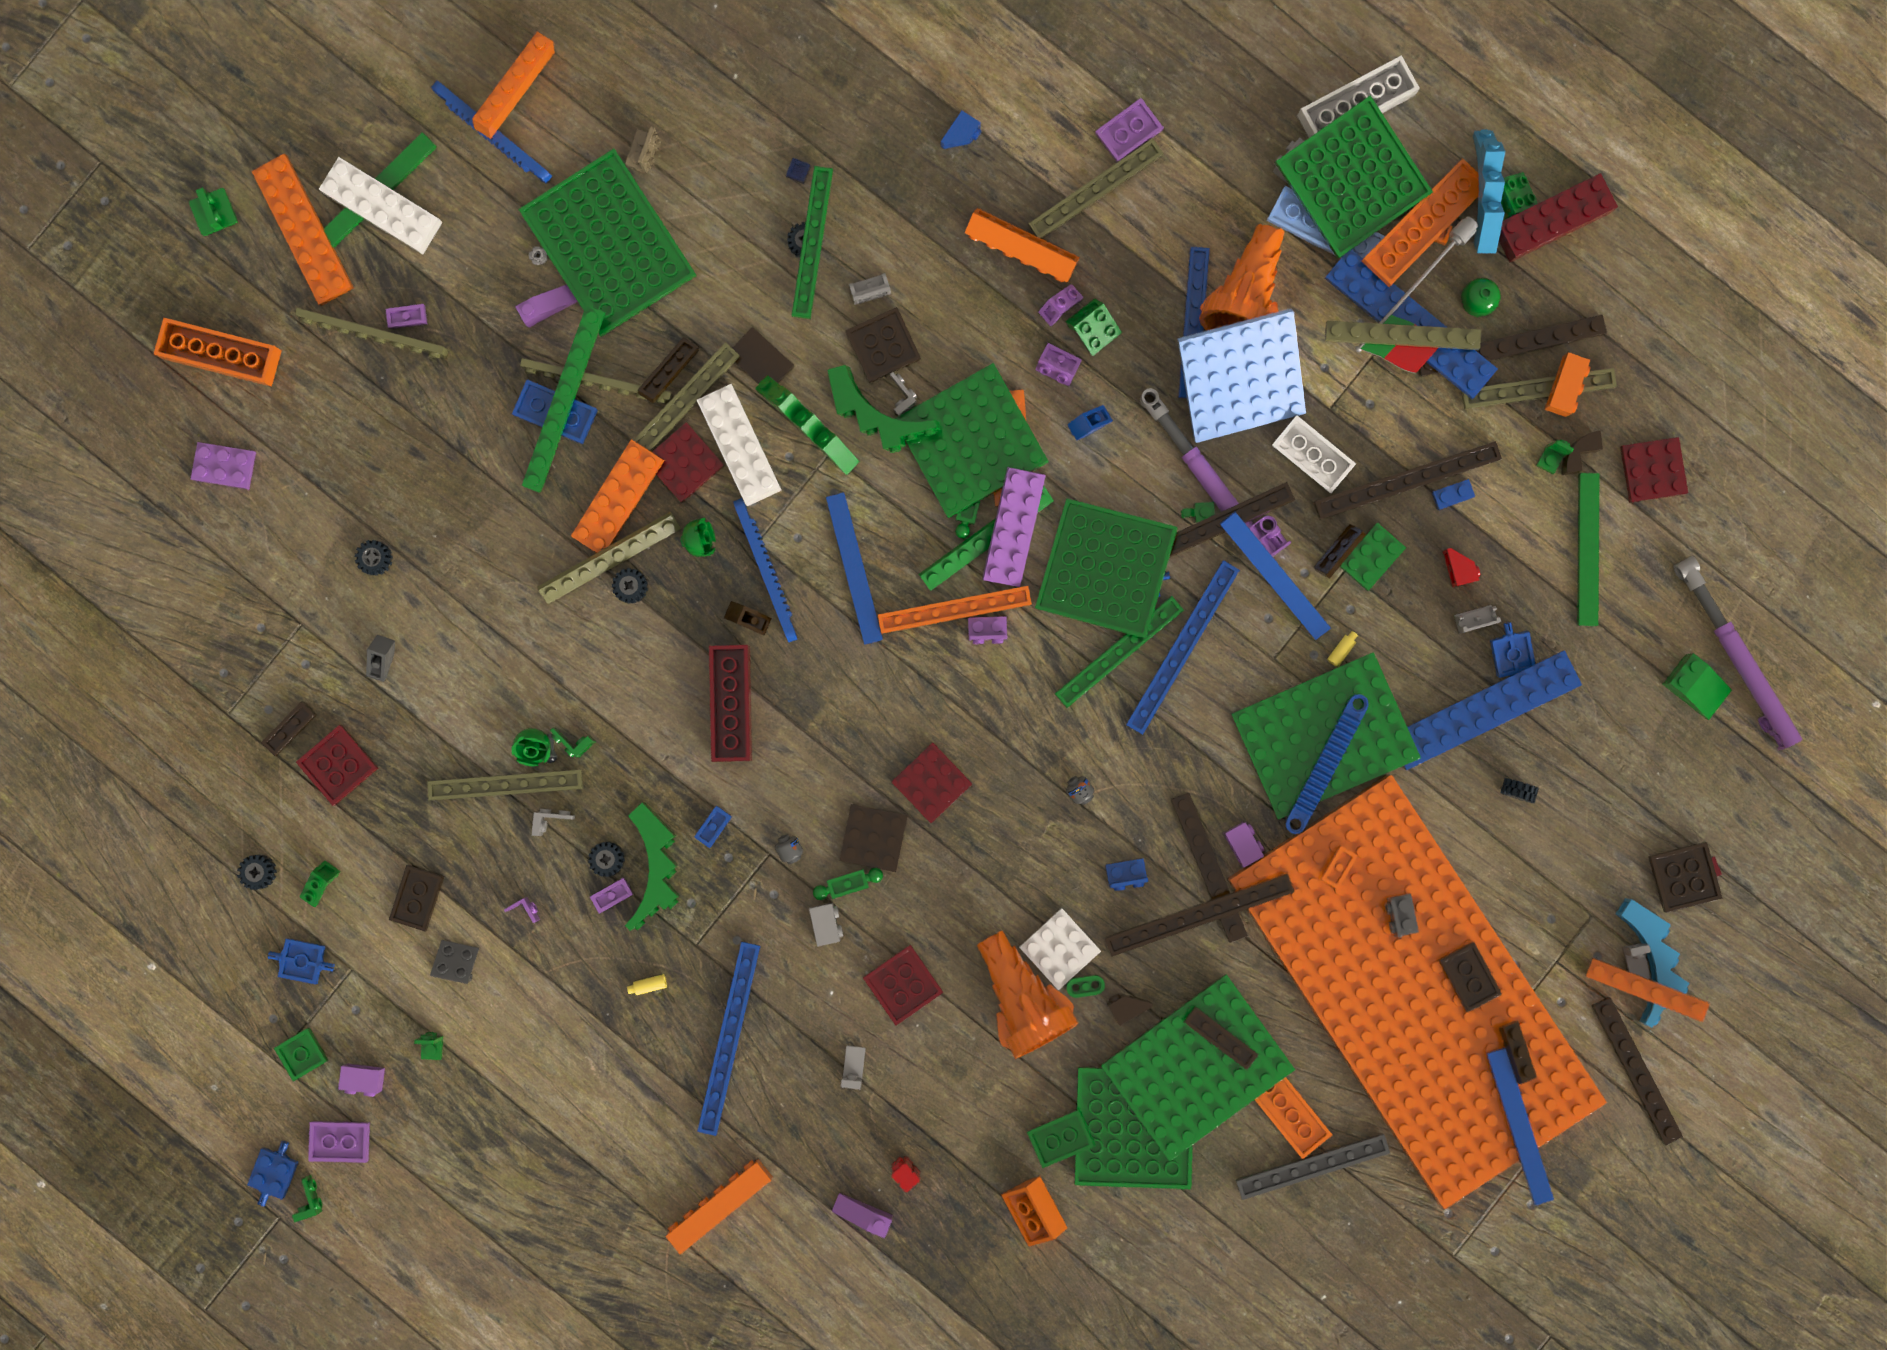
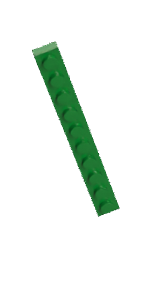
(563, 398)

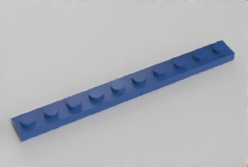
(1182, 647)
(729, 1038)

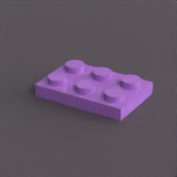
(1129, 130)
(223, 465)
(339, 1141)

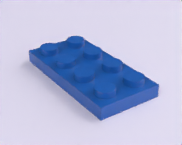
(534, 406)

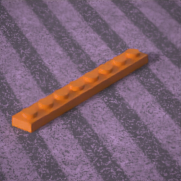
(954, 609)

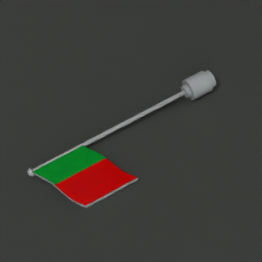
(1413, 357)

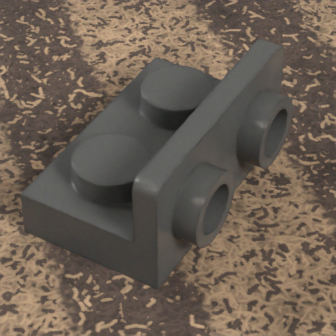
(1402, 915)

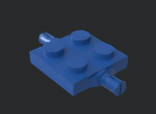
(1512, 652)
(301, 961)
(272, 1173)

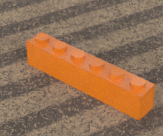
(513, 85)
(1021, 245)
(1647, 989)
(719, 1206)

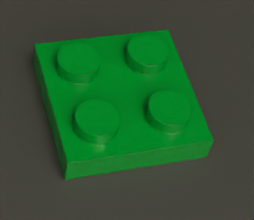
(301, 1054)

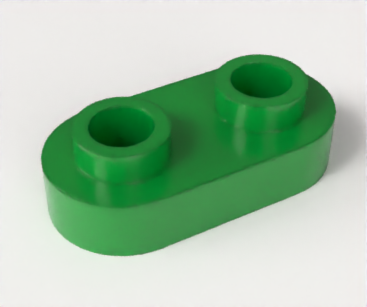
(1085, 988)

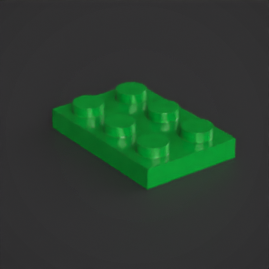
(1372, 556)
(1061, 1138)

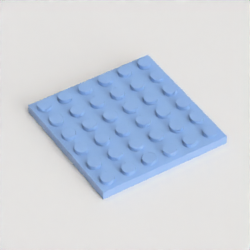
(1242, 375)

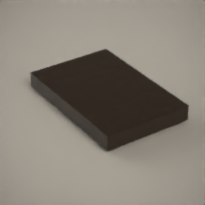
(761, 358)
(416, 898)
(1470, 977)

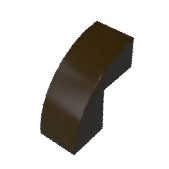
(1587, 444)

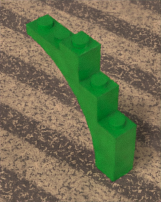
(850, 400)
(808, 424)
(661, 865)

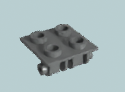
(454, 962)

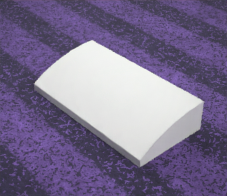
(1313, 454)

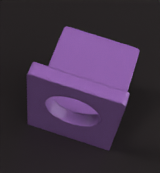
(529, 906)

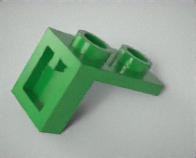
(1553, 455)
(583, 743)
(317, 883)
(431, 1046)
(315, 1203)

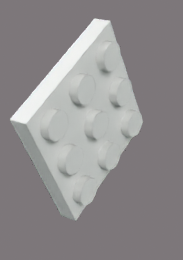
(1060, 949)

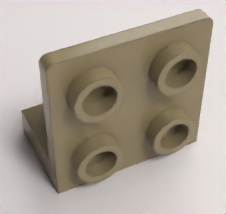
(643, 150)

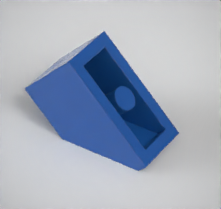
(961, 131)
(1089, 422)

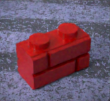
(905, 1173)

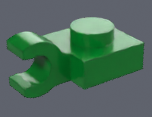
(1200, 512)

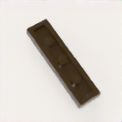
(668, 370)
(1220, 1038)

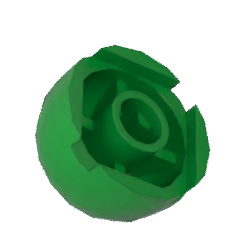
(1480, 297)
(698, 538)
(531, 747)

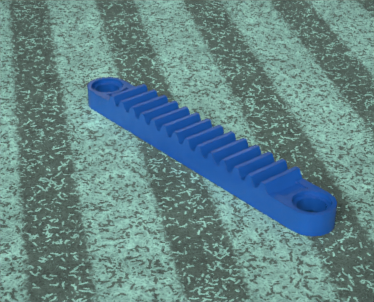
(498, 140)
(765, 568)
(1326, 763)

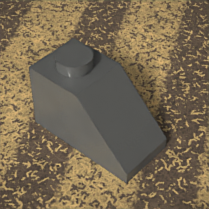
(380, 657)

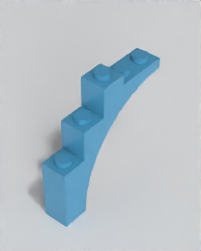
(1491, 185)
(1661, 959)

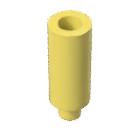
(1342, 649)
(648, 985)

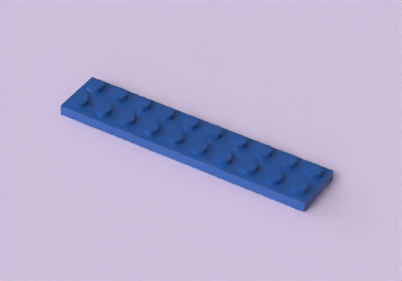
(1357, 282)
(1493, 706)

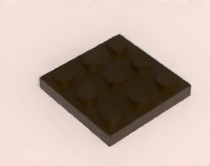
(883, 345)
(873, 838)
(1685, 877)

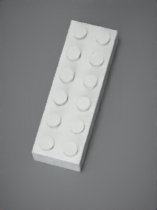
(1387, 85)
(380, 205)
(739, 445)

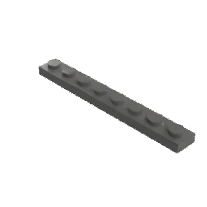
(1312, 1166)

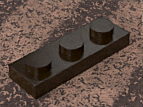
(1339, 551)
(289, 728)
(1517, 1052)

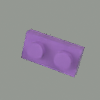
(406, 316)
(611, 895)

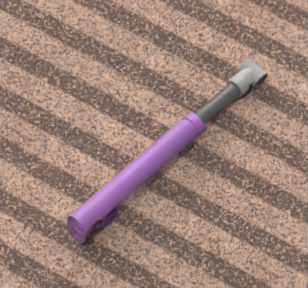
(1208, 478)
(1775, 718)

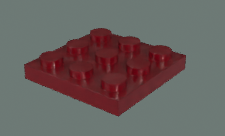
(686, 462)
(1654, 469)
(337, 765)
(931, 782)
(903, 985)

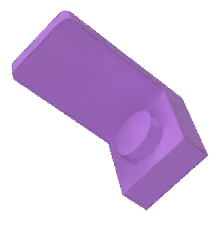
(1059, 304)

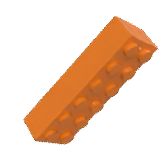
(217, 352)

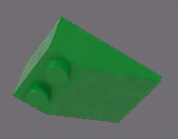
(1697, 685)

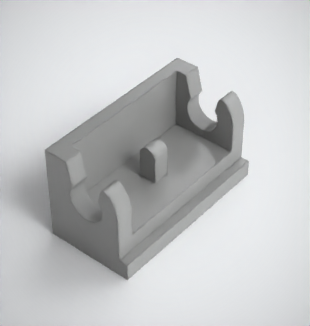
(870, 289)
(1476, 619)

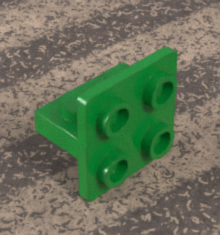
(212, 211)

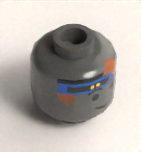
(1080, 790)
(789, 849)

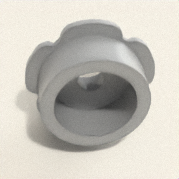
(538, 260)

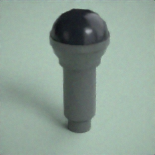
(553, 756)

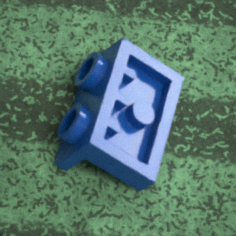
(1126, 873)

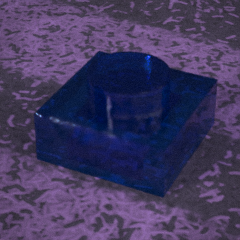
(798, 170)

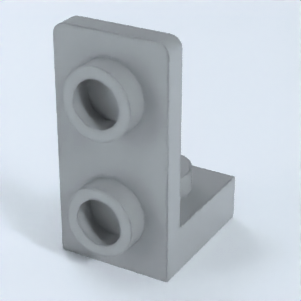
(903, 405)
(540, 826)
(1636, 959)
(853, 1067)

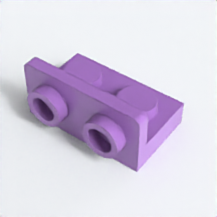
(1058, 364)
(987, 628)

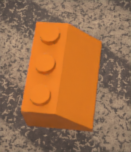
(1034, 1211)

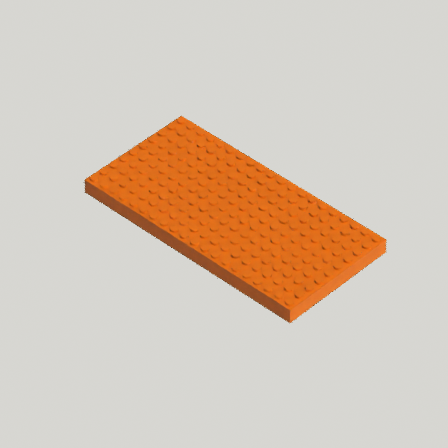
(1392, 1001)

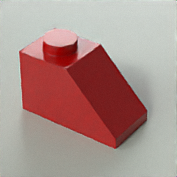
(1460, 568)

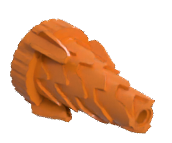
(1251, 283)
(1029, 1011)

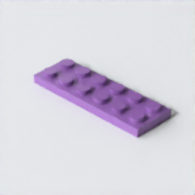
(1013, 526)

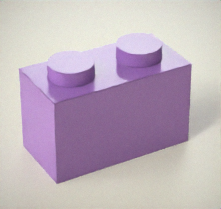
(1243, 844)
(361, 1079)

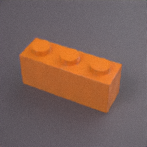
(1568, 385)

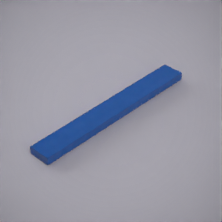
(1194, 298)
(854, 568)
(1275, 575)
(1520, 1126)

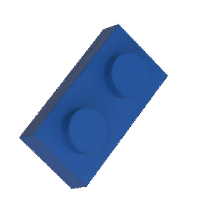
(1453, 494)
(713, 826)

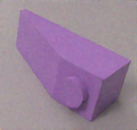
(545, 305)
(863, 1215)

